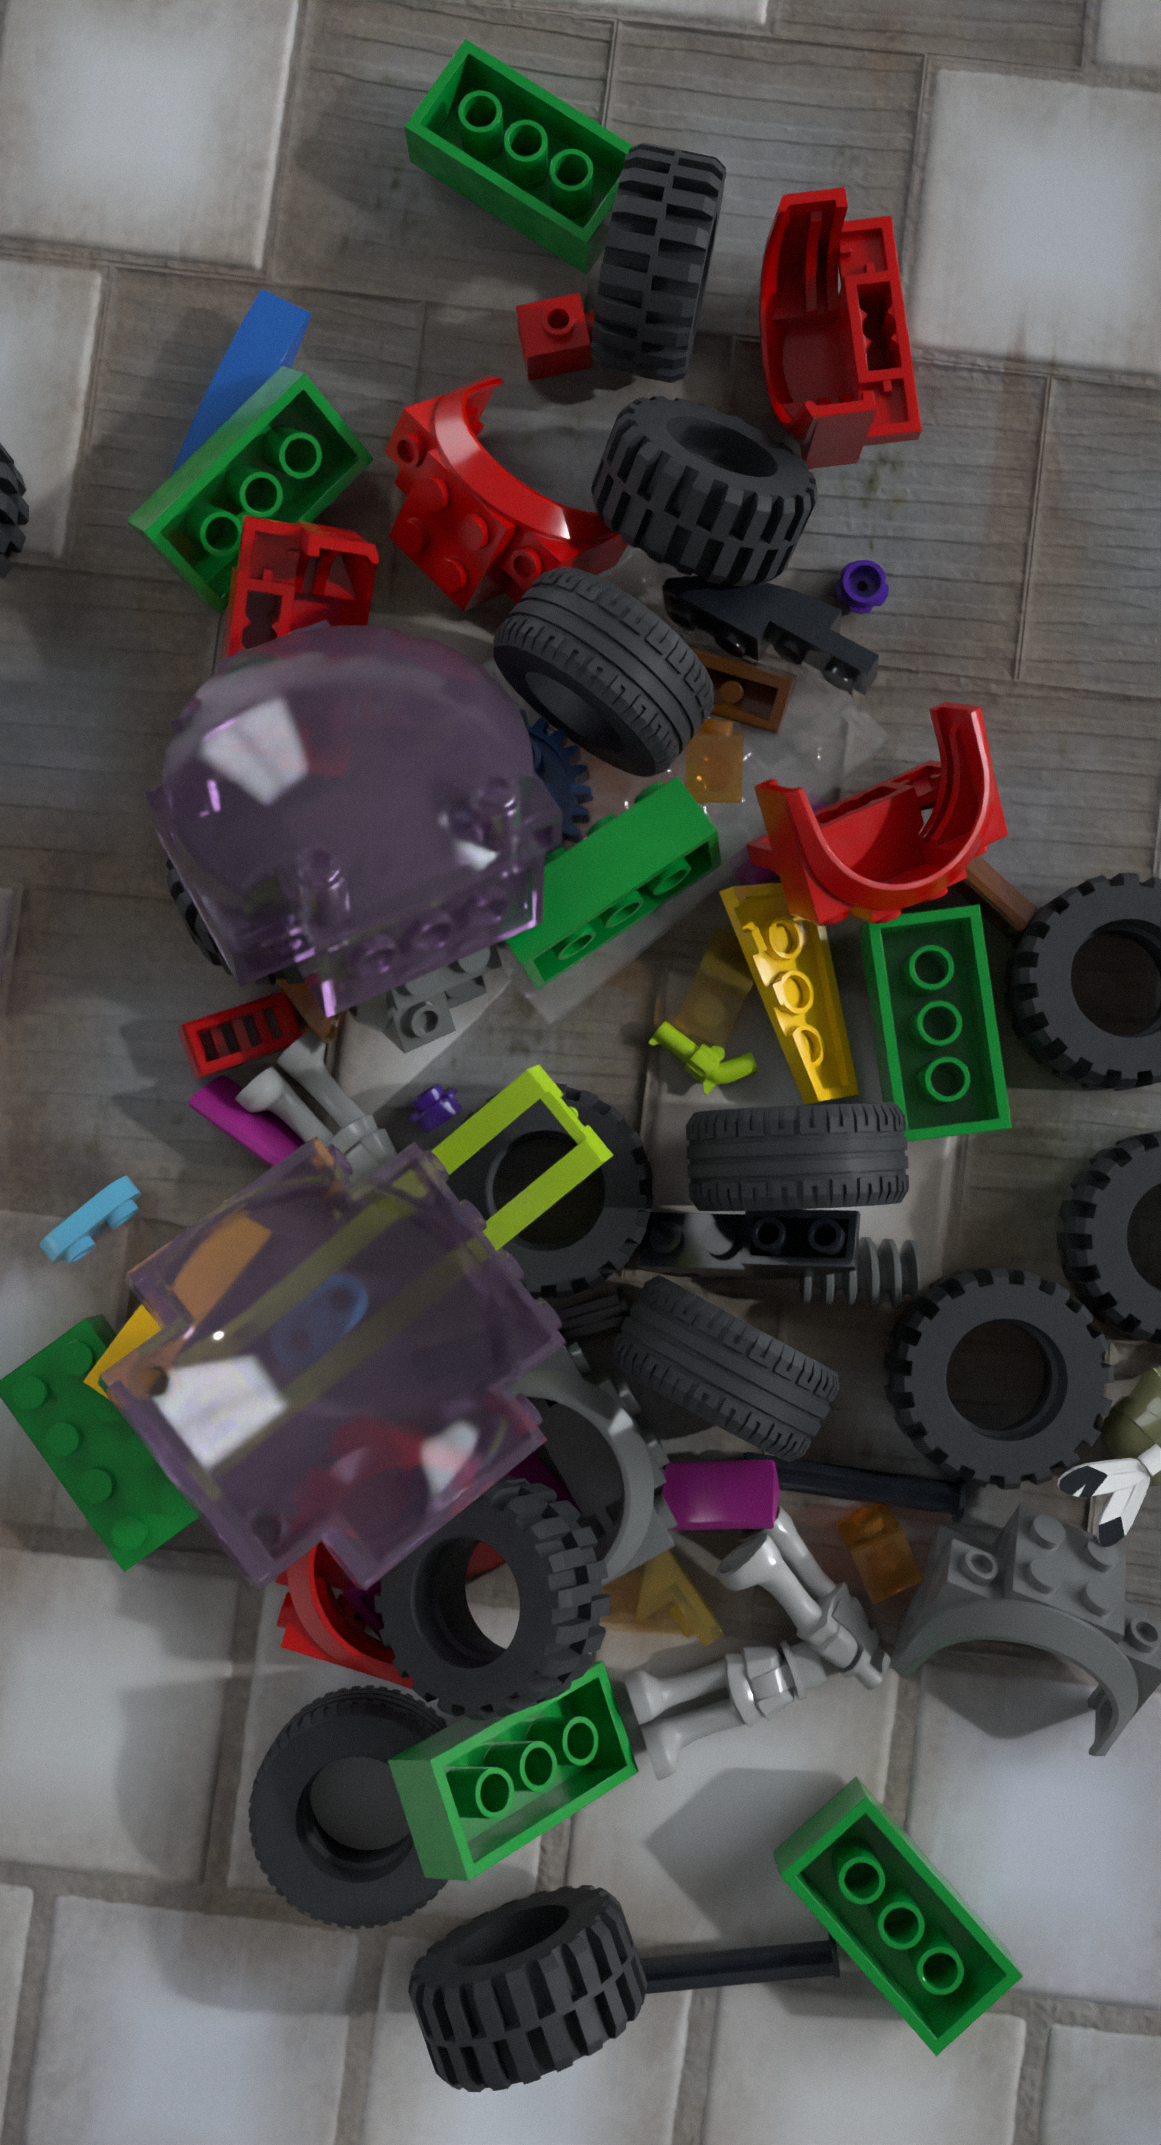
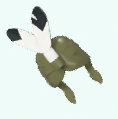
(1134, 1442)

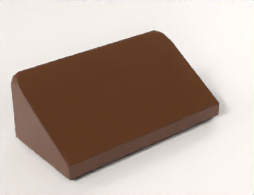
(747, 689)
(997, 898)

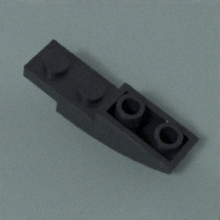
(765, 614)
(752, 1244)

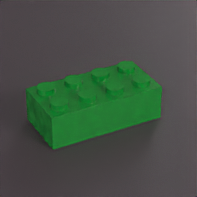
(519, 154)
(270, 460)
(616, 878)
(935, 1022)
(93, 1446)
(508, 1779)
(896, 1915)

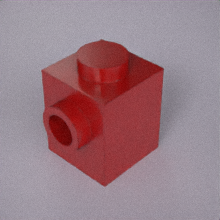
(555, 336)

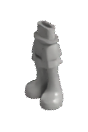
(359, 1138)
(818, 1607)
(758, 1686)

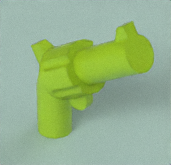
(704, 1062)

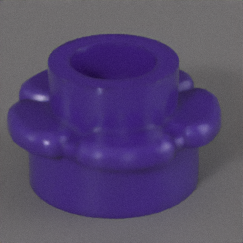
(862, 572)
(434, 1107)

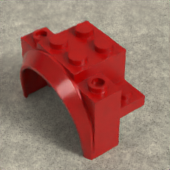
(829, 360)
(473, 520)
(295, 579)
(873, 848)
(330, 1626)

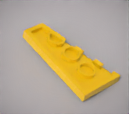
(798, 988)

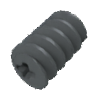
(875, 1273)

